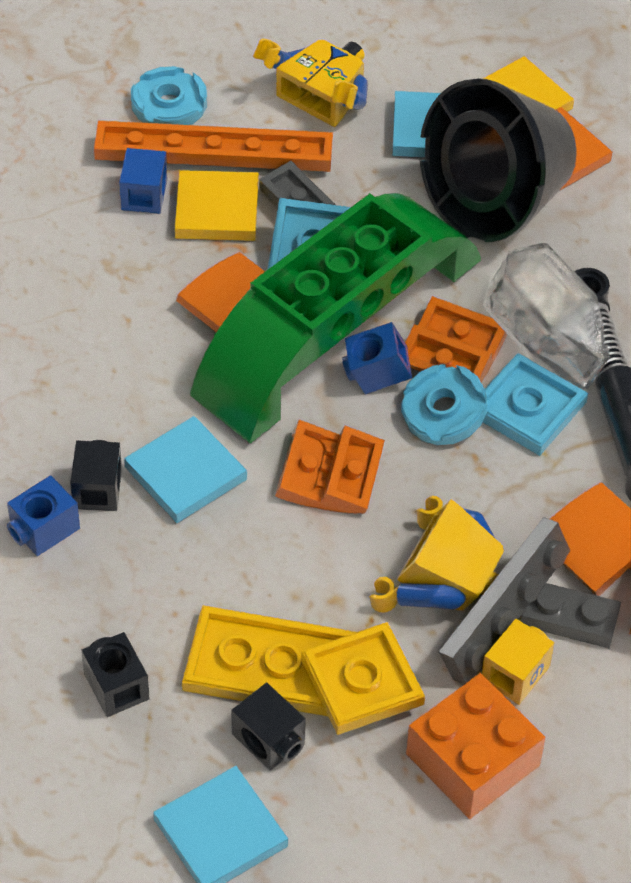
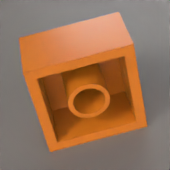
(475, 745)

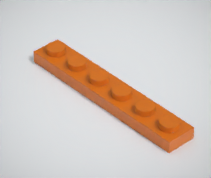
(216, 145)

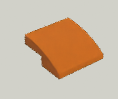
(219, 289)
(453, 338)
(330, 468)
(598, 537)

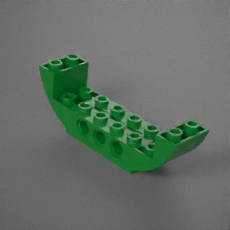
(319, 299)

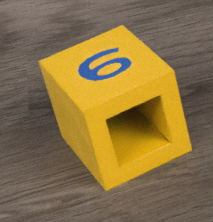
(518, 660)

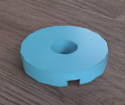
(163, 81)
(447, 425)

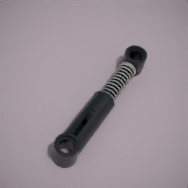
(614, 379)

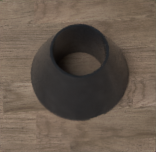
(493, 158)

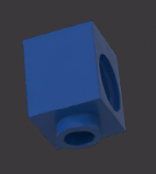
(143, 180)
(377, 358)
(48, 501)

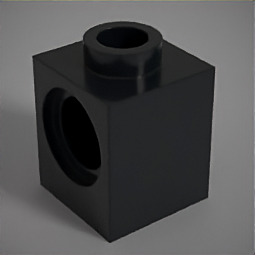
(96, 475)
(120, 689)
(269, 727)

